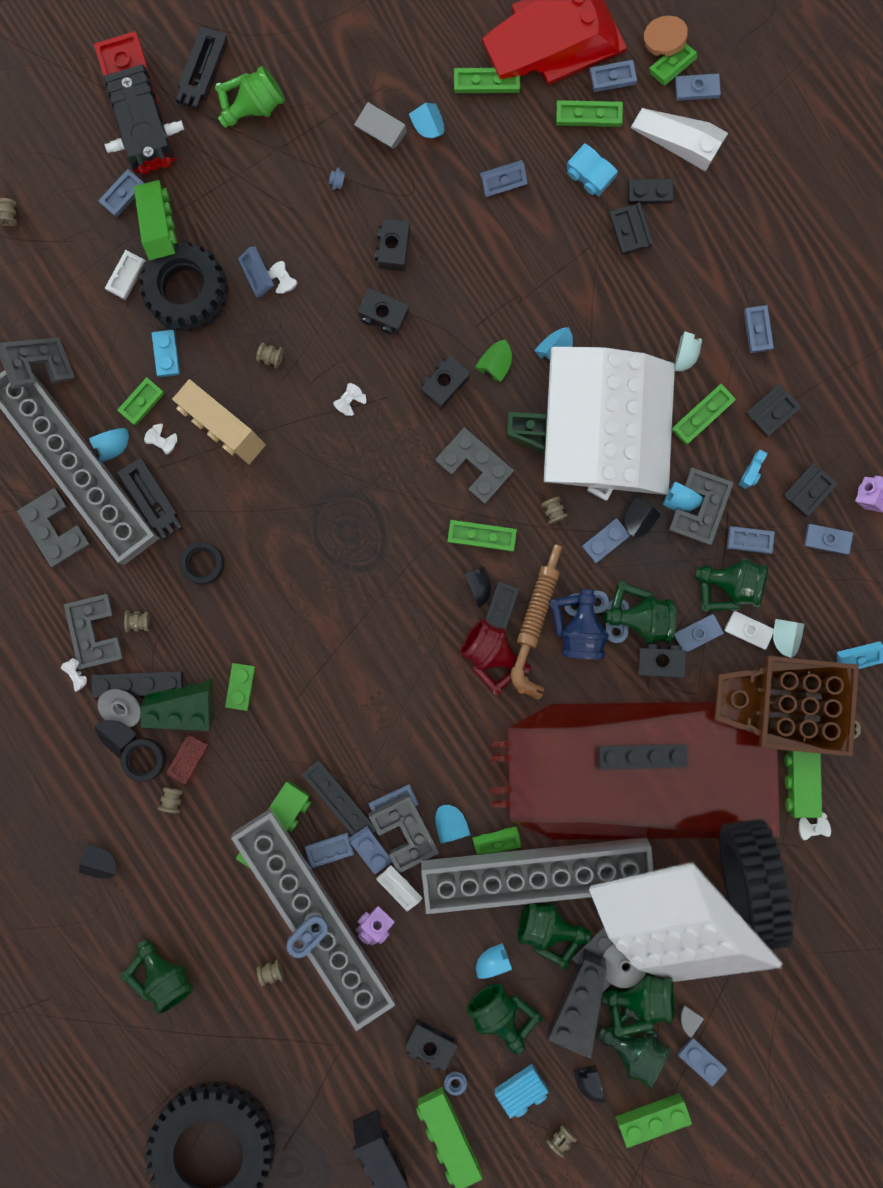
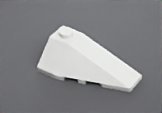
(685, 137)

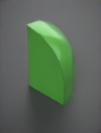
(496, 360)

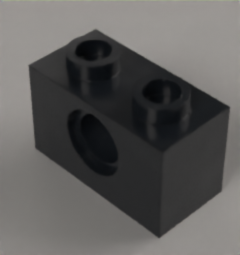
(396, 257)
(376, 301)
(439, 394)
(648, 661)
(424, 1033)

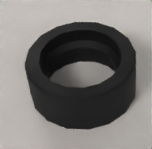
(185, 563)
(126, 756)

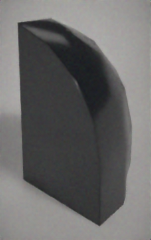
(640, 518)
(479, 585)
(115, 735)
(97, 863)
(589, 1084)

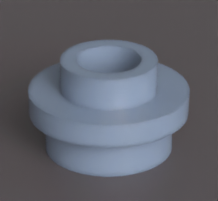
(336, 178)
(455, 1090)

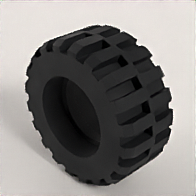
(199, 310)

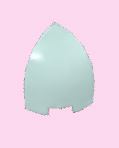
(687, 352)
(787, 636)

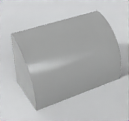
(381, 126)

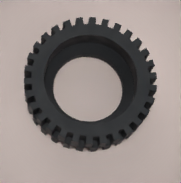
(757, 880)
(217, 1105)

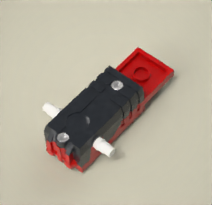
(135, 105)

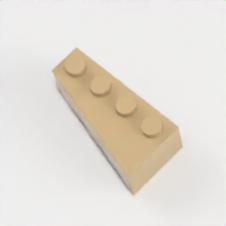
(218, 421)

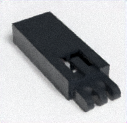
(203, 62)
(148, 492)

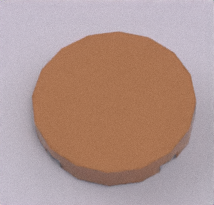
(666, 35)

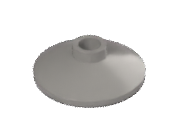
(119, 706)
(614, 971)

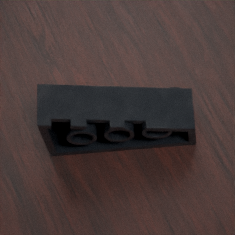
(579, 1007)

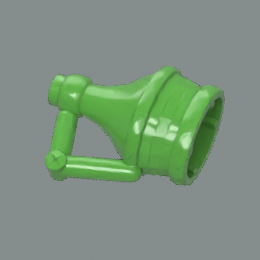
(256, 96)

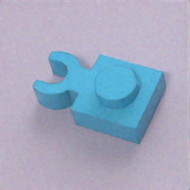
(751, 474)

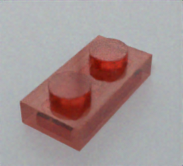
(187, 759)

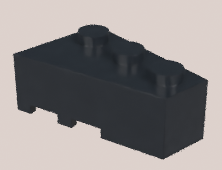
(377, 1154)

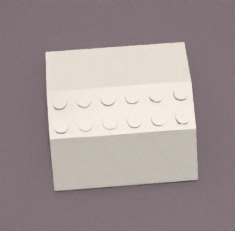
(609, 419)
(678, 926)

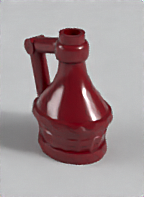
(489, 648)

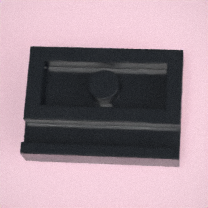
(630, 228)
(773, 410)
(810, 490)

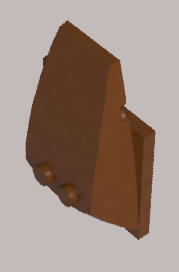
(793, 704)

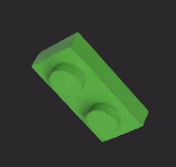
(670, 66)
(141, 401)
(240, 686)
(497, 841)

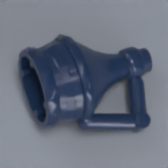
(583, 634)

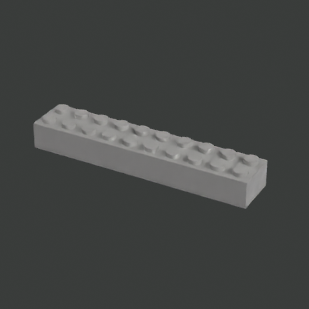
(77, 469)
(530, 874)
(300, 895)

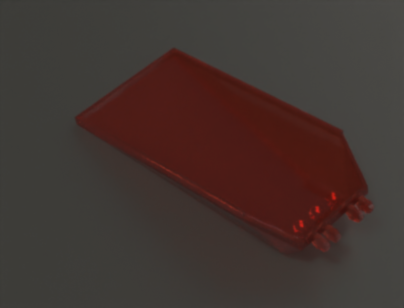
(567, 798)

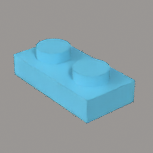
(166, 353)
(863, 655)

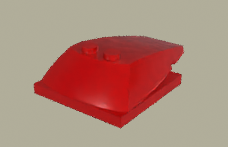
(553, 38)

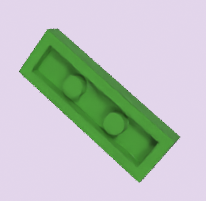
(483, 81)
(589, 113)
(703, 414)
(482, 535)

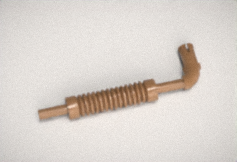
(533, 623)

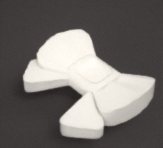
(286, 283)
(352, 392)
(153, 437)
(70, 668)
(807, 830)

